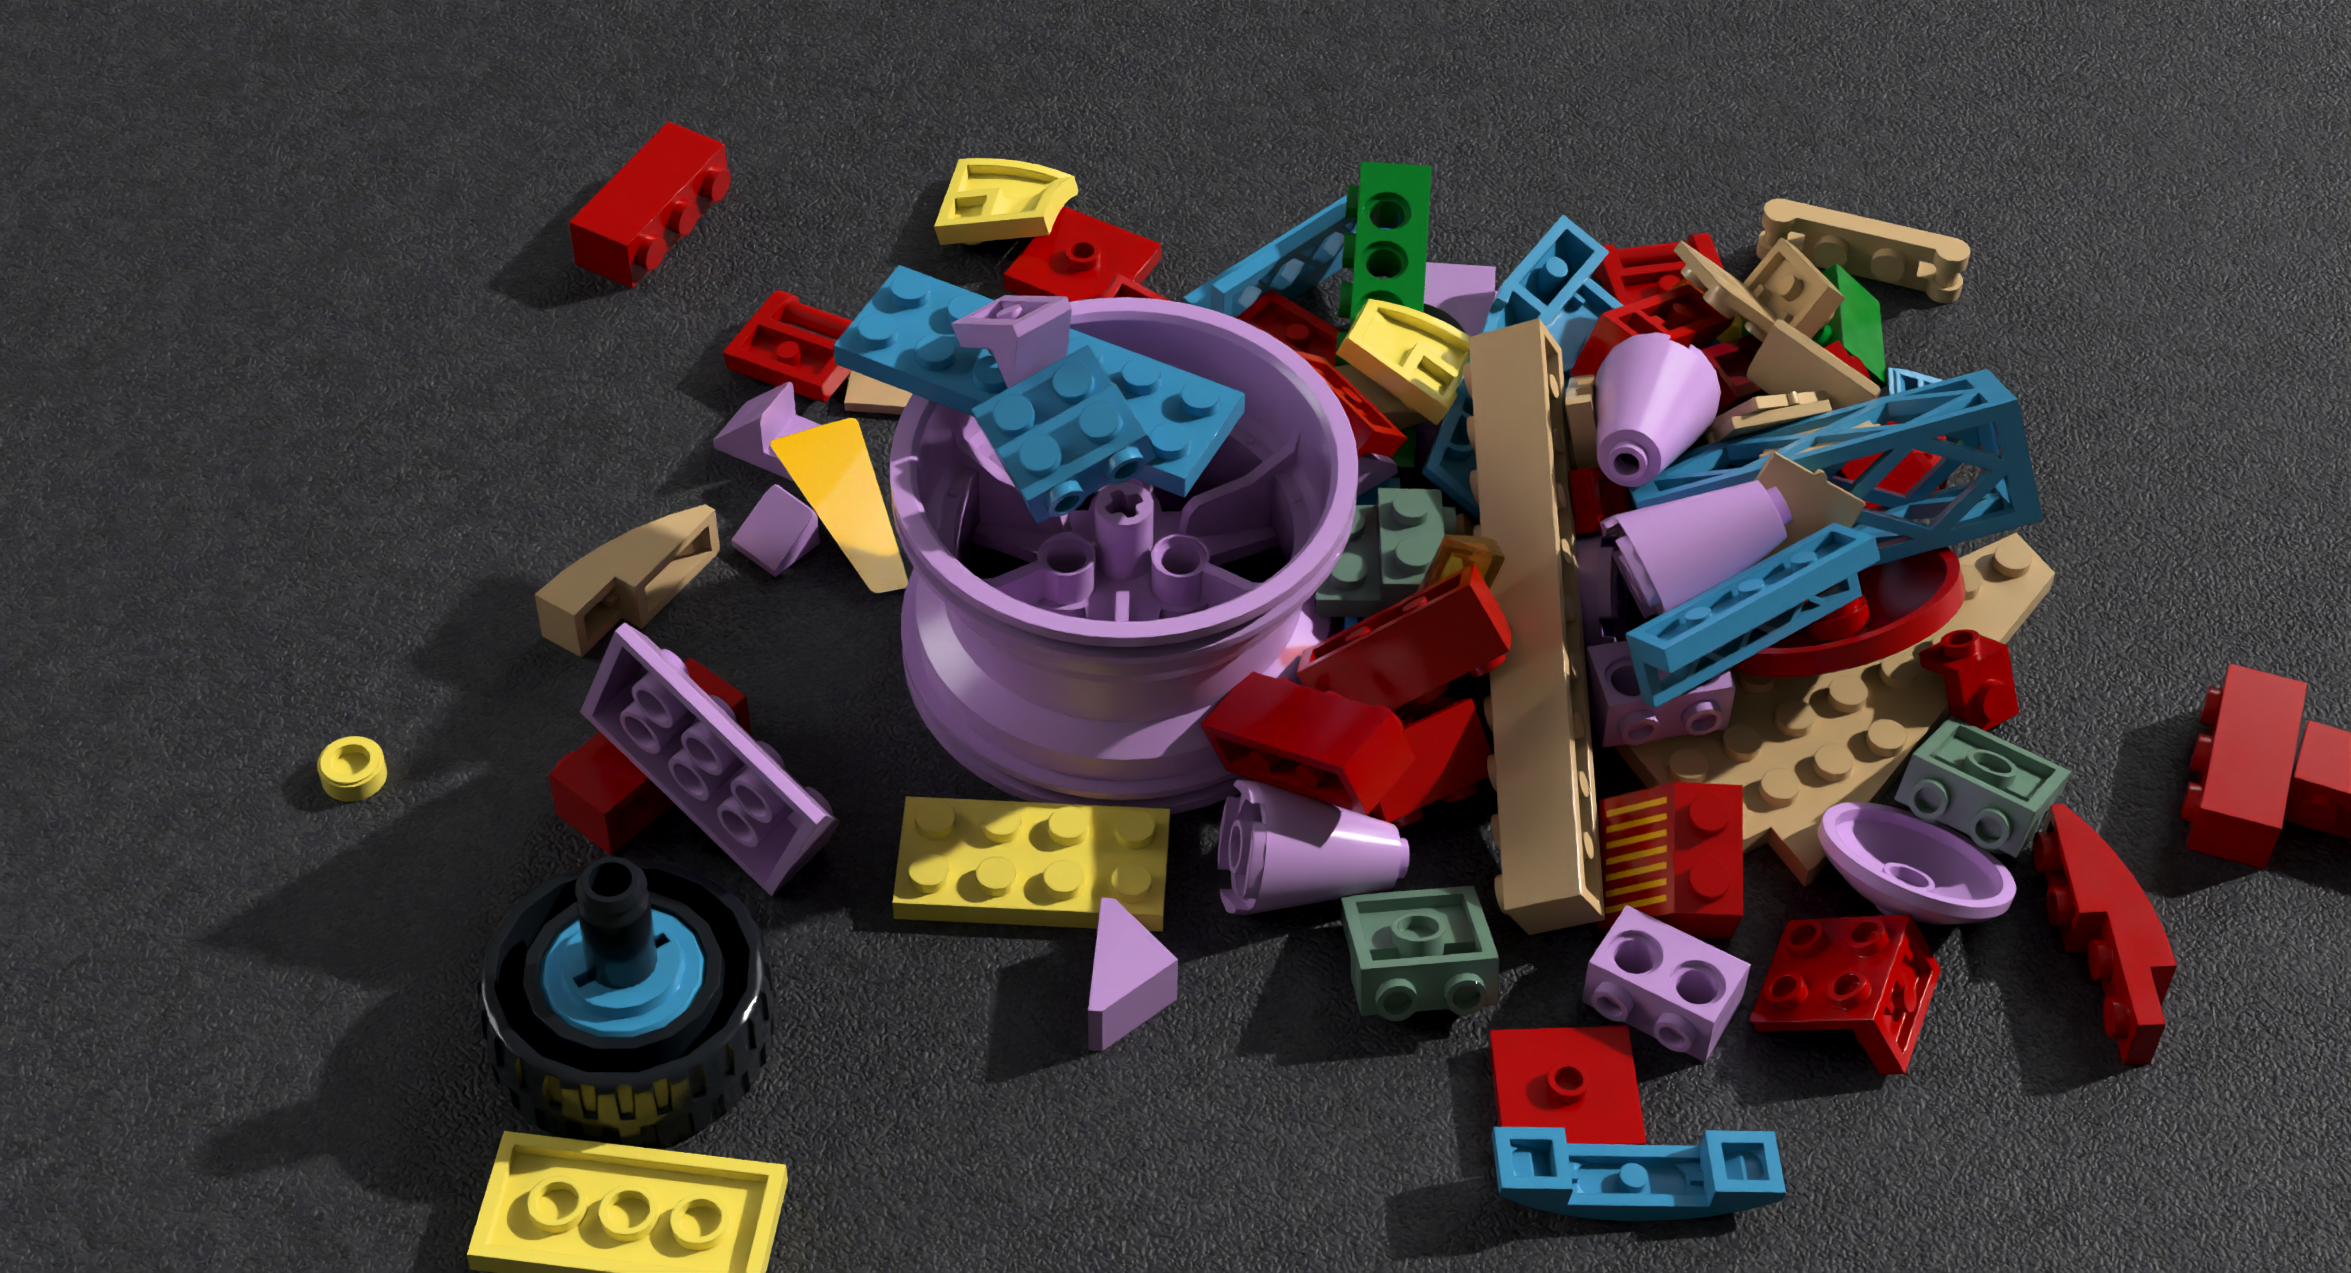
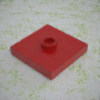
(1080, 259)
(1568, 1081)

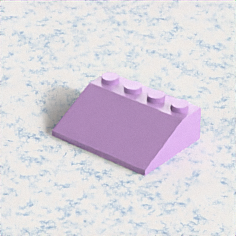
(706, 760)

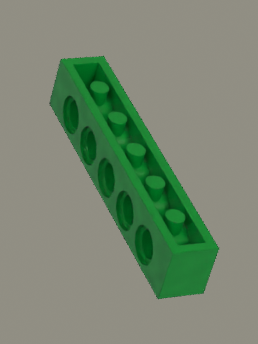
(1398, 200)

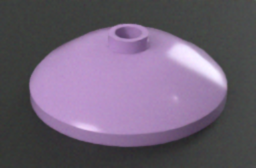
(1914, 865)

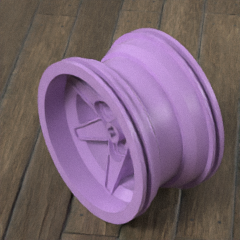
(1122, 627)

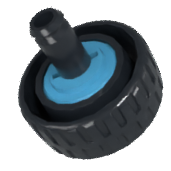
(626, 1003)

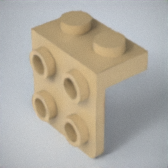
(1779, 288)

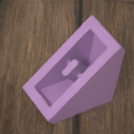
(1130, 976)

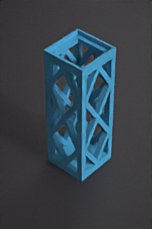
(1965, 408)

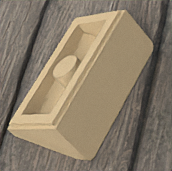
(1796, 363)

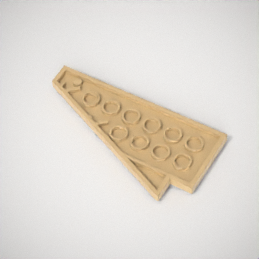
(1842, 732)

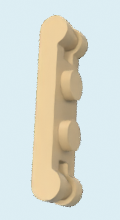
(1868, 247)

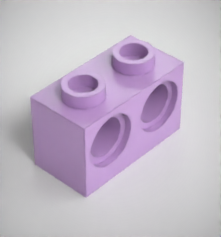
(1624, 718)
(1668, 976)

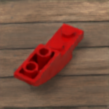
(2112, 920)

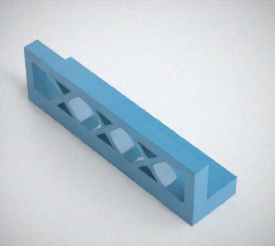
(1284, 265)
(1746, 602)

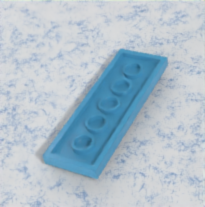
(911, 345)

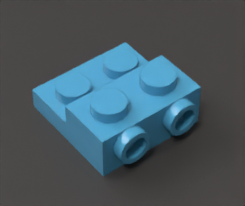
(1064, 434)

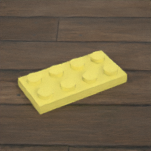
(1030, 862)
(624, 1210)

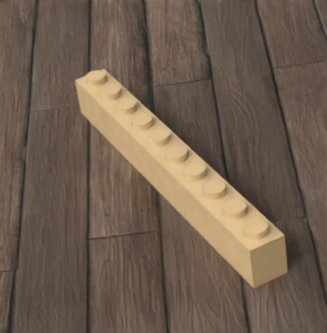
(1540, 690)

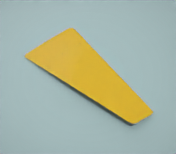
(841, 486)

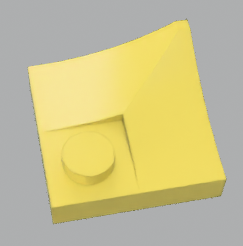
(1001, 201)
(1408, 355)

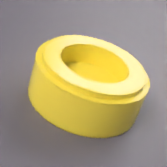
(352, 768)

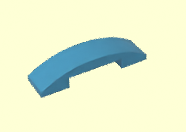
(1638, 1181)

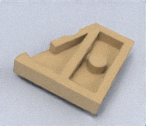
(1581, 422)

